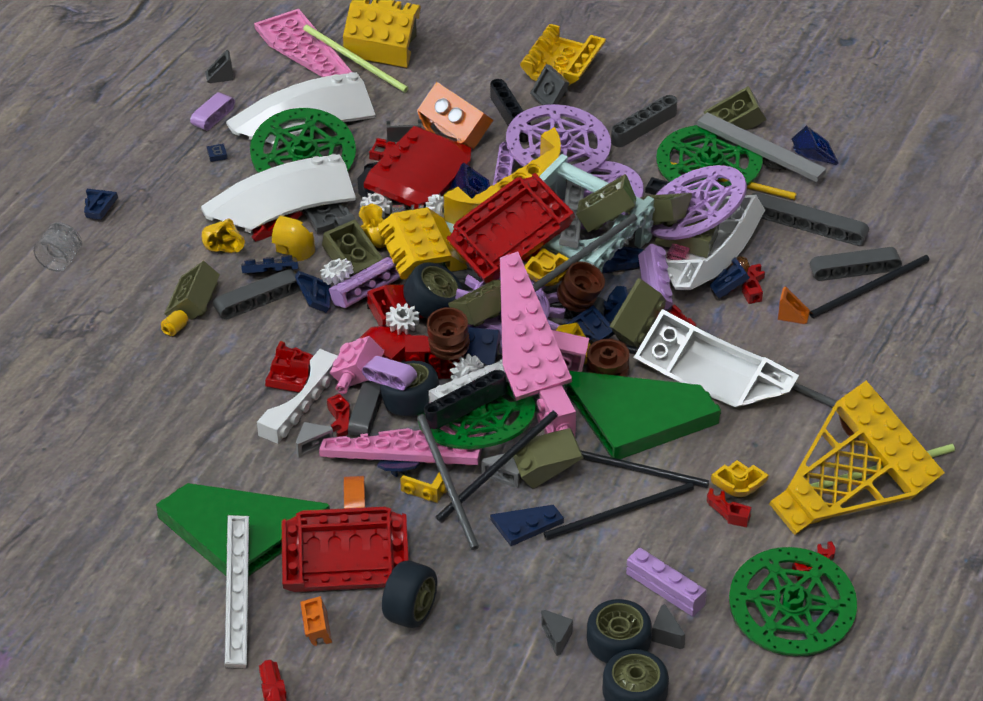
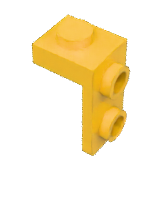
(422, 489)

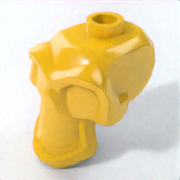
(372, 217)
(222, 237)

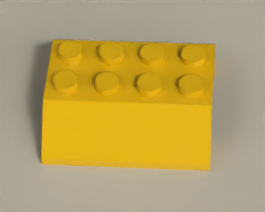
(380, 30)
(564, 55)
(418, 238)

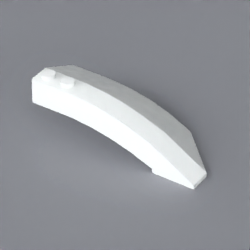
(337, 94)
(282, 192)
(730, 241)
(716, 365)

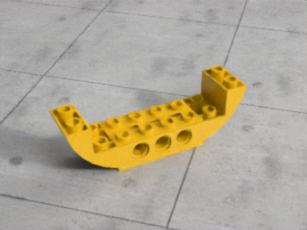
(459, 203)

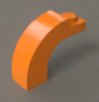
(354, 492)

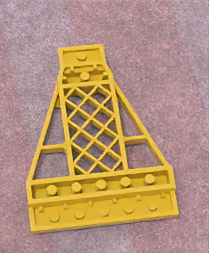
(887, 441)

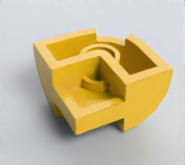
(293, 238)
(543, 264)
(739, 479)

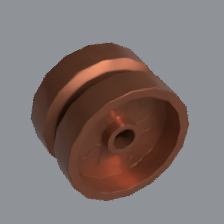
(608, 358)

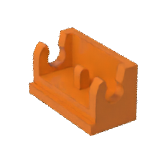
(316, 620)

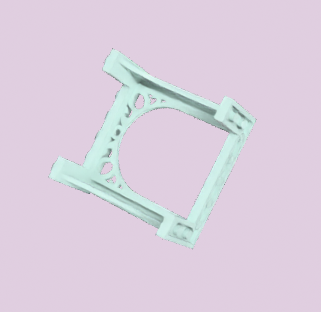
(555, 178)

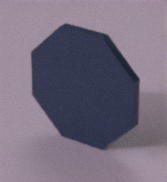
(614, 302)
(395, 466)

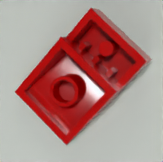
(389, 341)

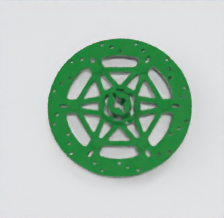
(301, 146)
(704, 156)
(480, 417)
(793, 601)

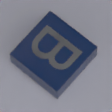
(216, 152)

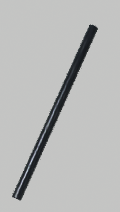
(869, 286)
(498, 464)
(645, 469)
(618, 510)

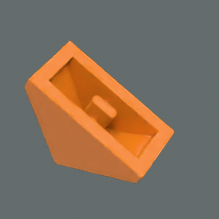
(791, 308)

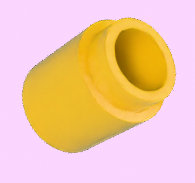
(174, 322)

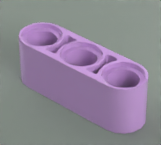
(212, 111)
(389, 372)

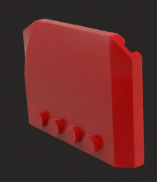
(418, 167)
(510, 221)
(342, 548)

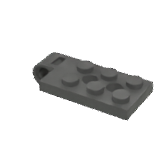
(332, 216)

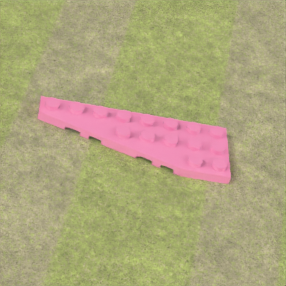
(287, 36)
(528, 345)
(398, 446)

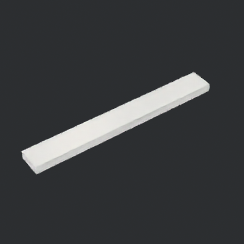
(236, 592)

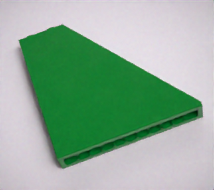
(640, 412)
(201, 517)

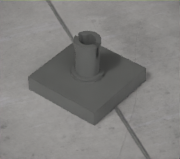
(550, 86)

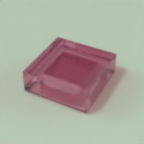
(678, 252)

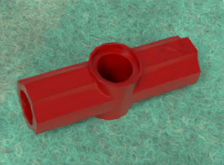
(272, 685)

